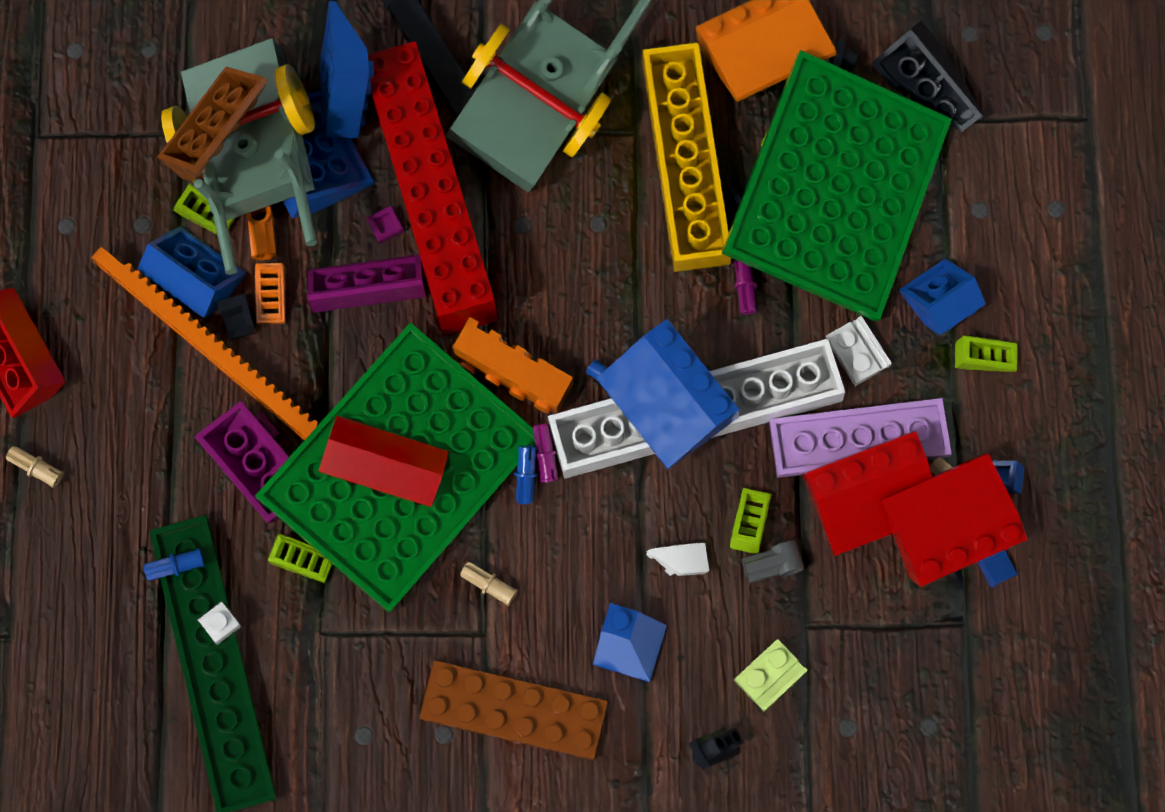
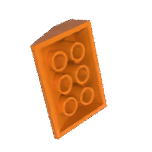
(760, 41)

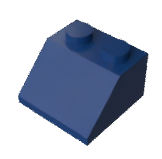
(943, 296)

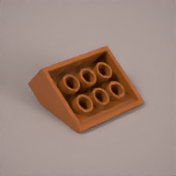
(212, 122)

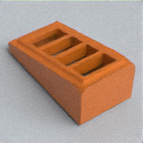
(270, 269)

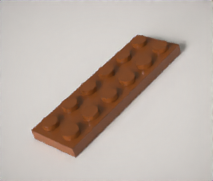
(513, 710)

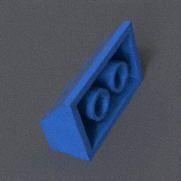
(189, 271)

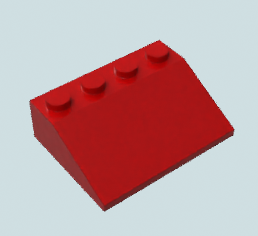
(851, 490)
(953, 520)

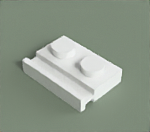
(858, 351)

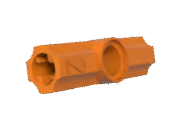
(262, 235)

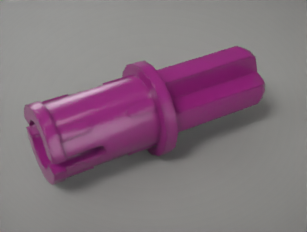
(745, 286)
(545, 453)

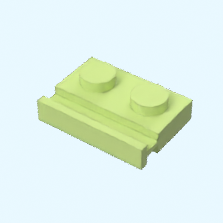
(770, 675)

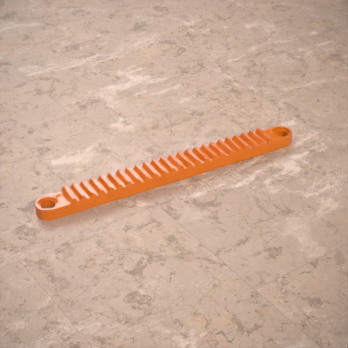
(206, 343)

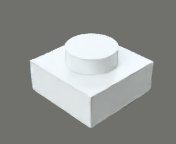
(219, 623)

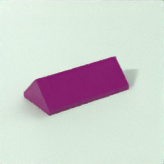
(365, 283)
(244, 453)

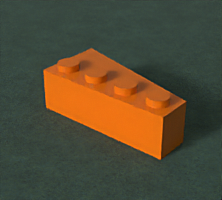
(511, 368)

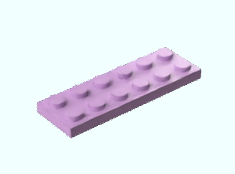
(822, 438)

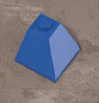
(629, 643)

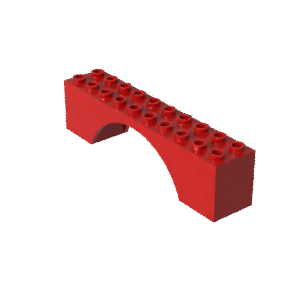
(430, 190)

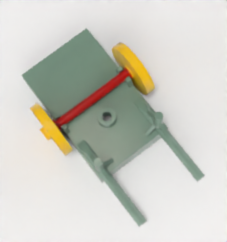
(523, 109)
(266, 154)

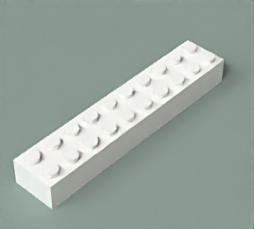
(760, 388)

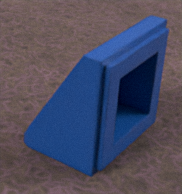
(1011, 475)
(997, 568)

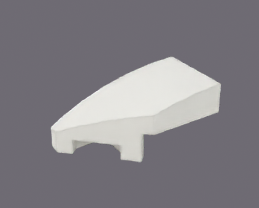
(682, 559)

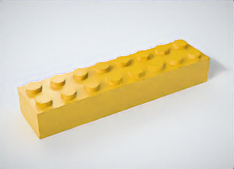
(686, 156)

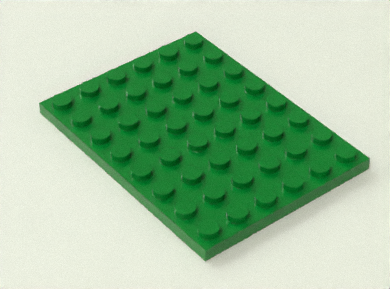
(837, 186)
(379, 537)

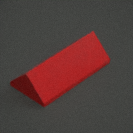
(383, 461)

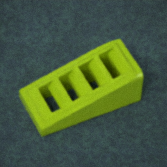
(191, 214)
(970, 346)
(746, 538)
(274, 558)

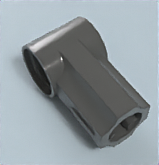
(780, 560)

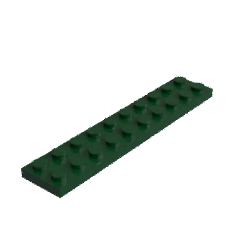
(214, 673)

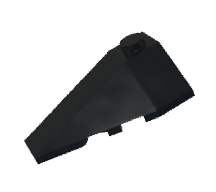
(927, 74)

